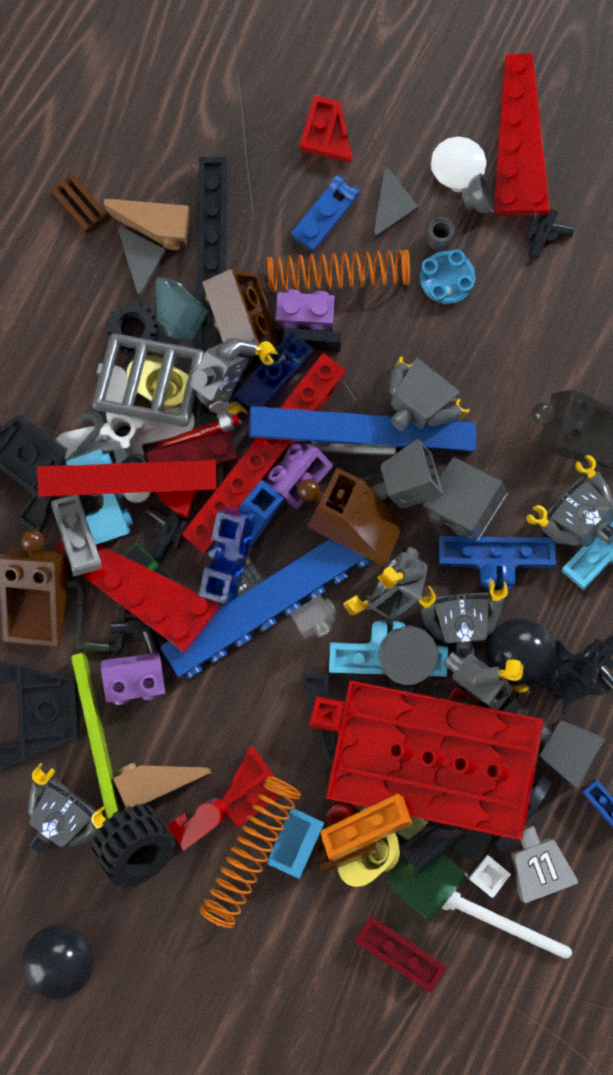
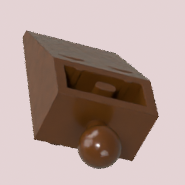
(352, 516)
(33, 600)

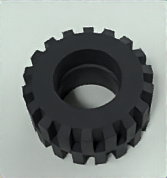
(133, 845)

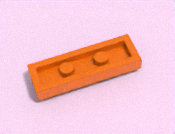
(366, 827)

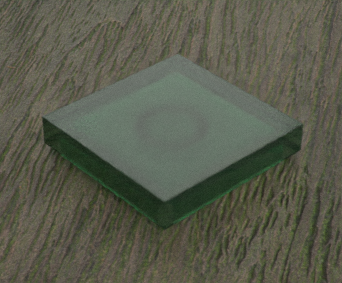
(429, 888)

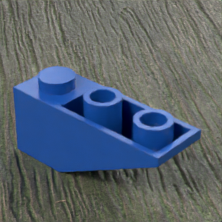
(263, 502)

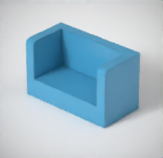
(295, 843)

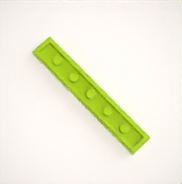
(96, 734)

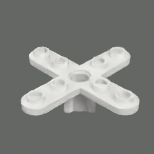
(141, 432)

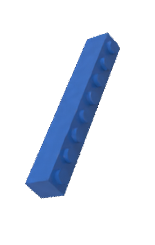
(265, 603)

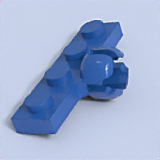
(496, 556)

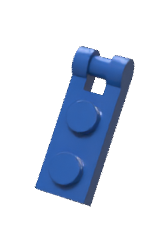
(325, 214)

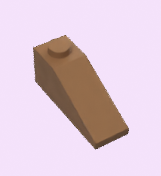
(158, 222)
(148, 783)

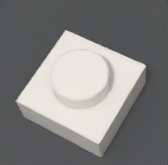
(489, 876)

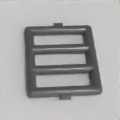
(127, 407)

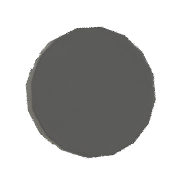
(408, 655)

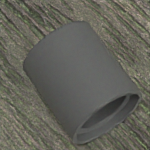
(442, 224)

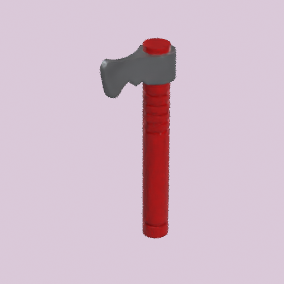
(226, 422)

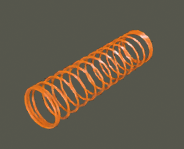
(405, 267)
(278, 787)

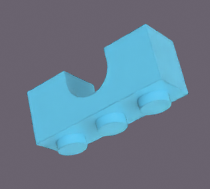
(111, 519)

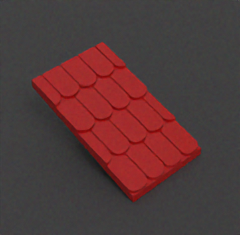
(440, 754)

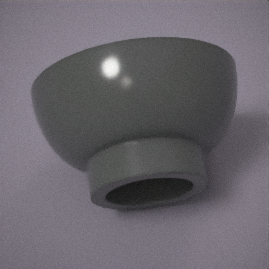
(478, 195)

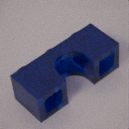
(233, 536)

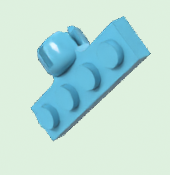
(589, 563)
(364, 657)

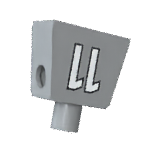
(540, 867)

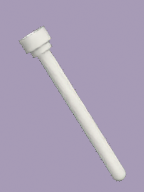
(507, 925)

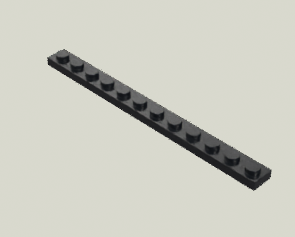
(211, 262)

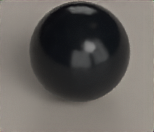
(522, 641)
(57, 962)

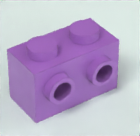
(305, 310)
(298, 464)
(132, 678)

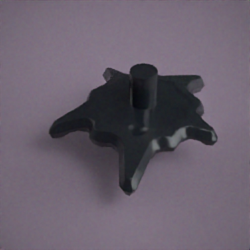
(573, 676)

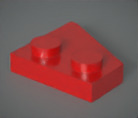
(326, 130)
(246, 788)

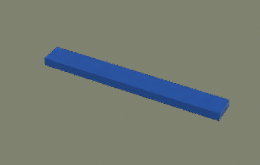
(357, 429)

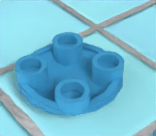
(447, 276)

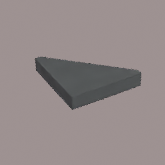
(393, 205)
(142, 258)

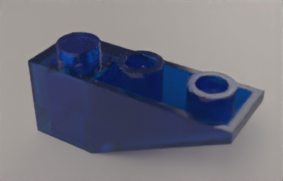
(270, 380)

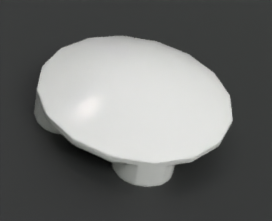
(457, 162)

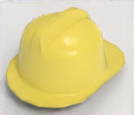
(149, 381)
(370, 867)

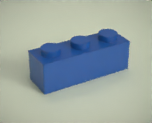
(600, 800)

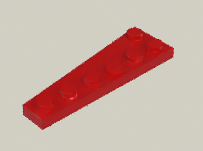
(521, 157)
(154, 599)

